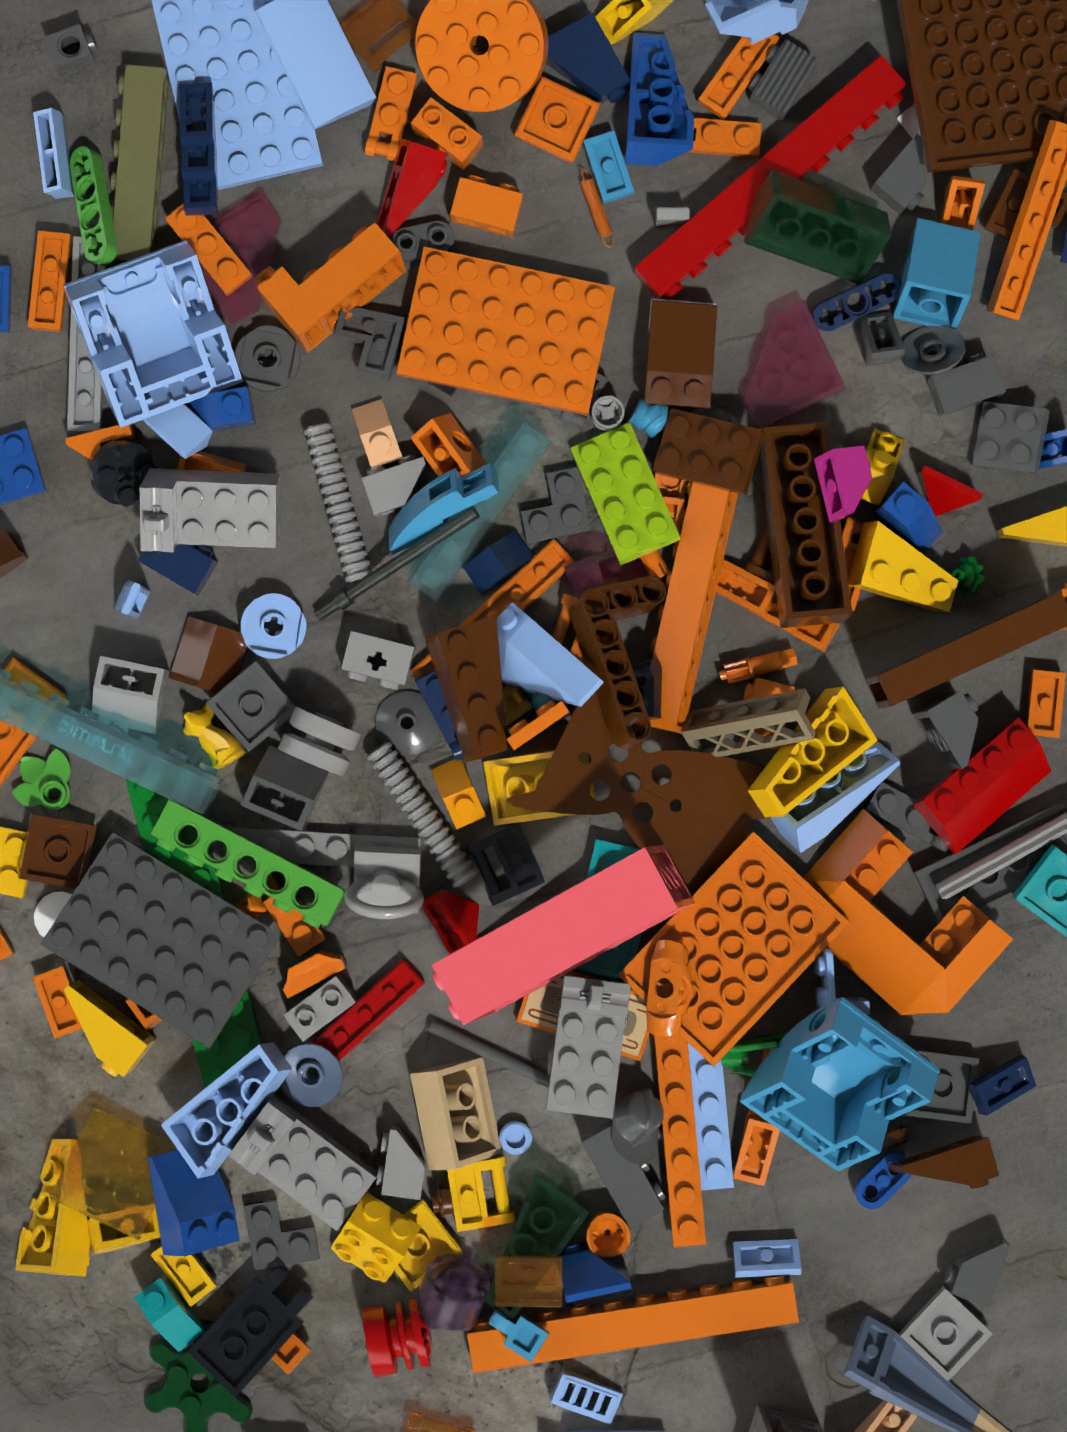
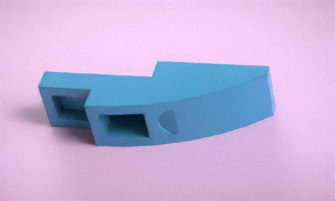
(438, 501)

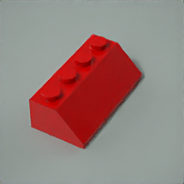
(986, 788)

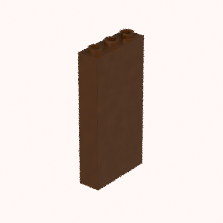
(969, 651)

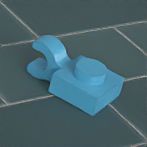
(522, 1336)

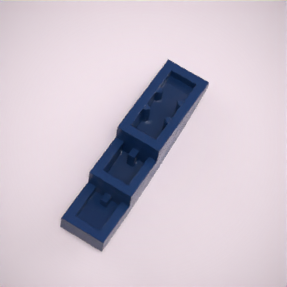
(198, 148)

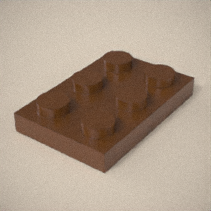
(708, 451)

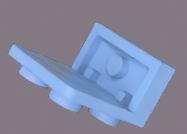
(826, 993)

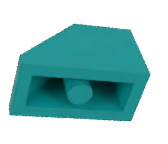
(170, 1314)

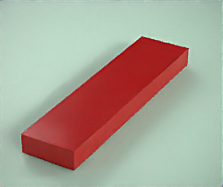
(370, 1010)

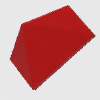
(944, 492)
(453, 919)

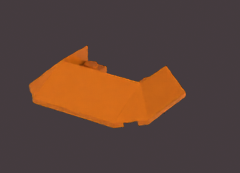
(876, 949)

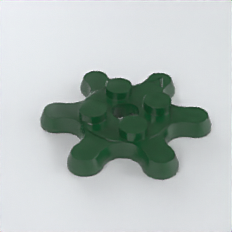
(180, 1394)

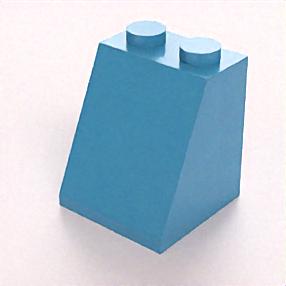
(937, 274)

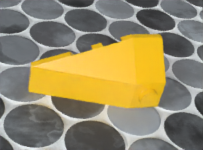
(57, 1234)

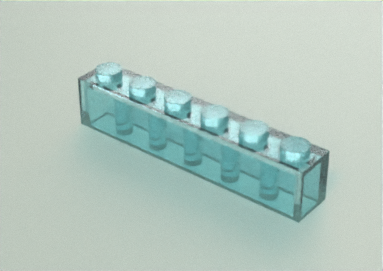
(452, 554)

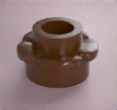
(895, 1135)
(442, 1201)

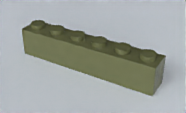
(139, 160)

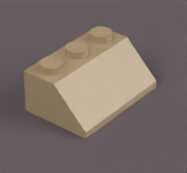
(456, 1114)

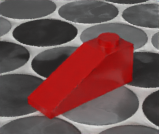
(411, 180)

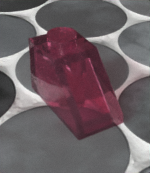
(600, 571)

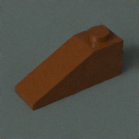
(960, 1162)

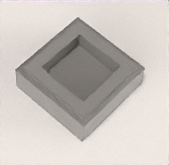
(671, 216)

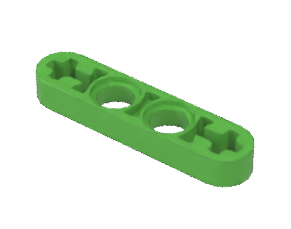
(85, 170)

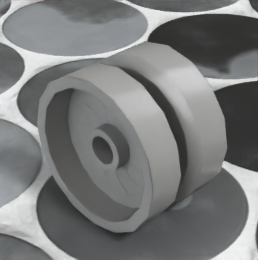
(320, 740)

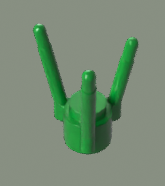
(740, 1052)

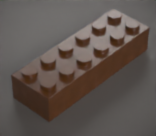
(802, 541)

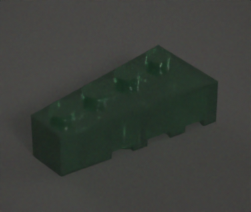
(542, 1226)

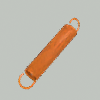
(594, 203)

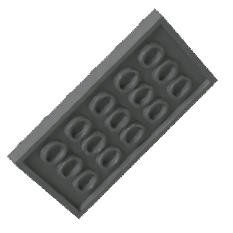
(160, 940)

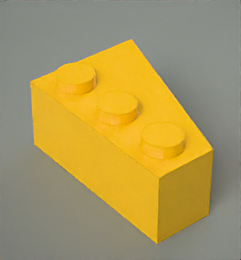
(899, 571)

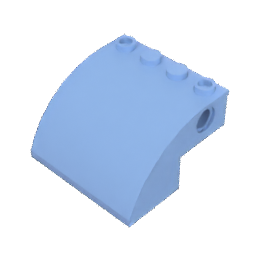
(153, 333)

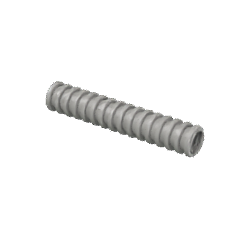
(338, 501)
(422, 814)

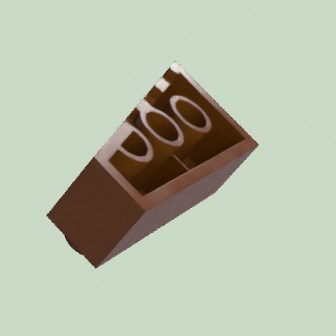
(472, 685)

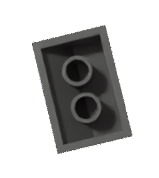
(950, 727)

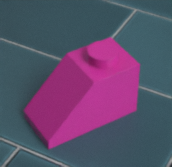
(843, 479)

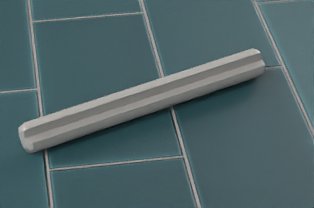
(1002, 857)

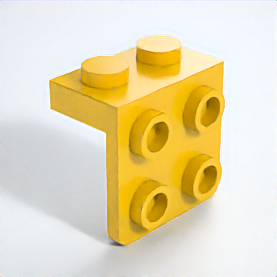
(375, 1238)

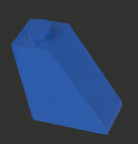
(909, 517)

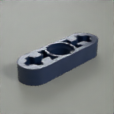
(880, 300)

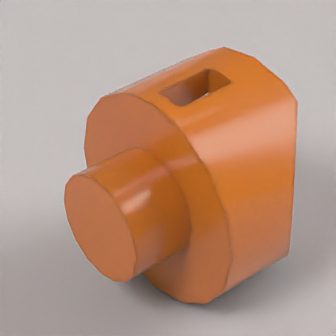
(607, 1234)

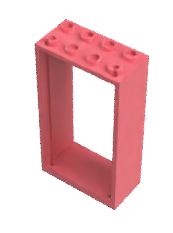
(562, 934)

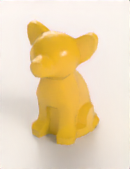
(216, 742)

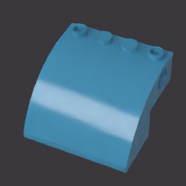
(839, 1084)

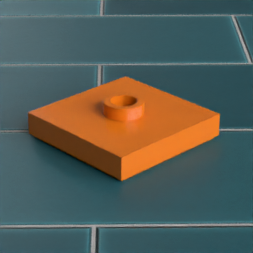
(557, 120)

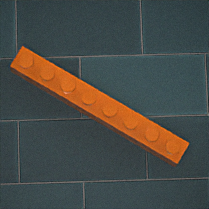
(690, 598)

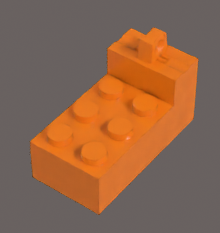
(344, 282)

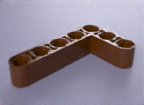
(613, 652)

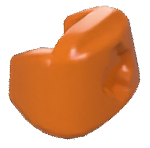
(251, 905)

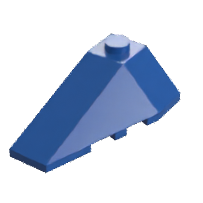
(658, 114)

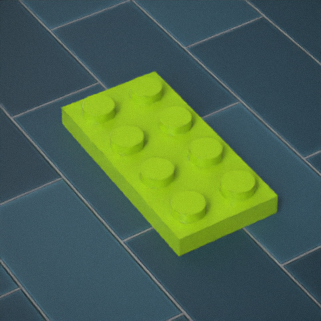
(625, 493)

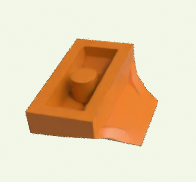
(312, 970)

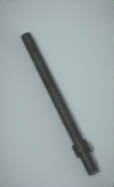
(345, 596)

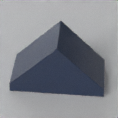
(498, 561)

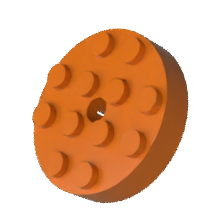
(476, 78)

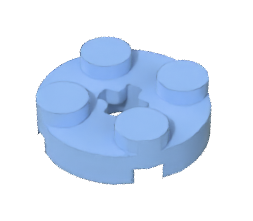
(287, 615)

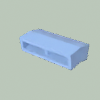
(62, 185)

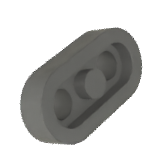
(421, 237)

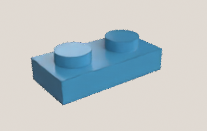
(608, 167)

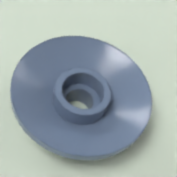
(307, 1088)

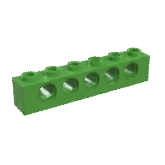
(176, 817)

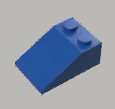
(190, 1210)

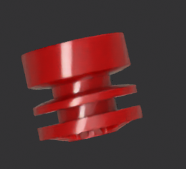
(396, 1338)

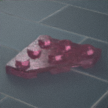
(252, 237)
(791, 369)

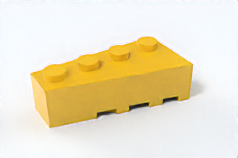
(807, 765)

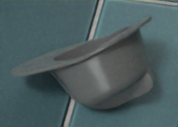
(636, 1124)

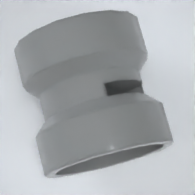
(609, 408)

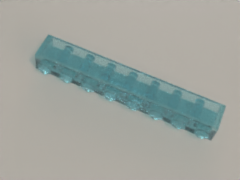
(108, 745)

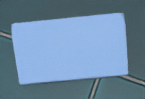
(181, 430)

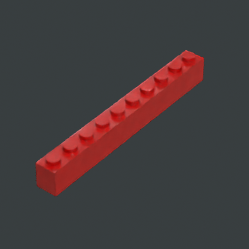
(795, 156)

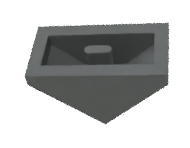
(881, 339)

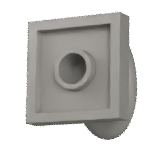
(385, 882)

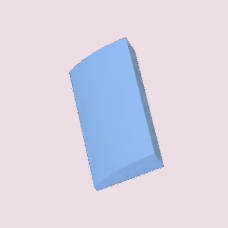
(316, 59)

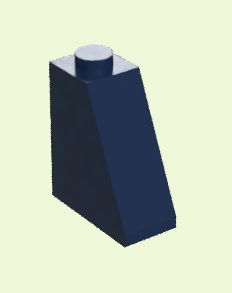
(588, 60)

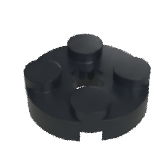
(105, 473)

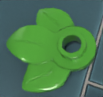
(41, 777)

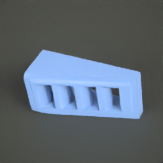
(132, 599)
(568, 1376)

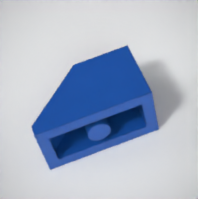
(225, 409)

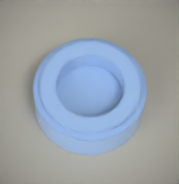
(515, 1137)

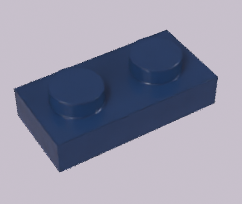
(1002, 1085)

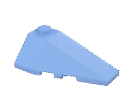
(539, 662)
(836, 798)

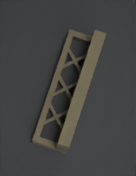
(745, 716)

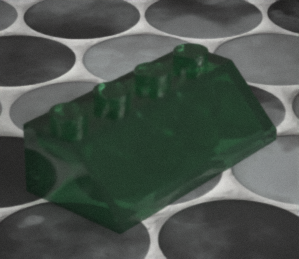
(817, 227)

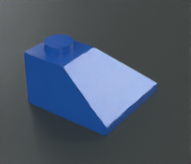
(590, 1274)

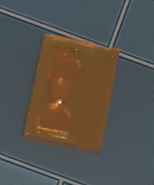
(528, 1281)

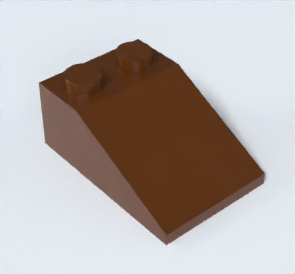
(680, 354)

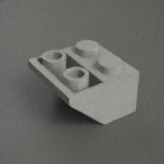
(129, 693)

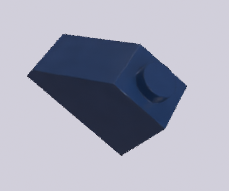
(184, 566)

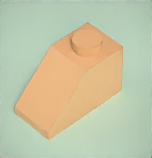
(377, 434)

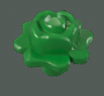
(969, 575)

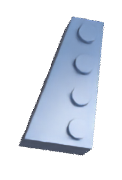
(222, 1113)

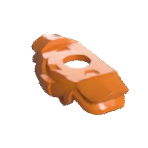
(669, 962)

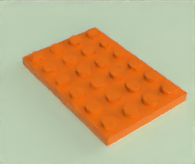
(505, 331)
(746, 944)

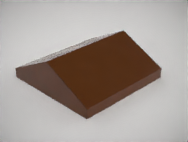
(208, 655)

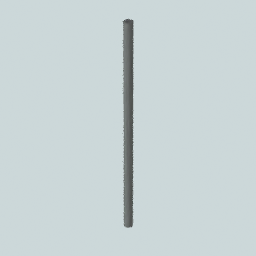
(495, 1055)

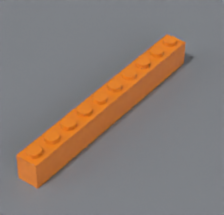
(643, 1322)

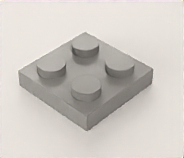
(945, 1333)

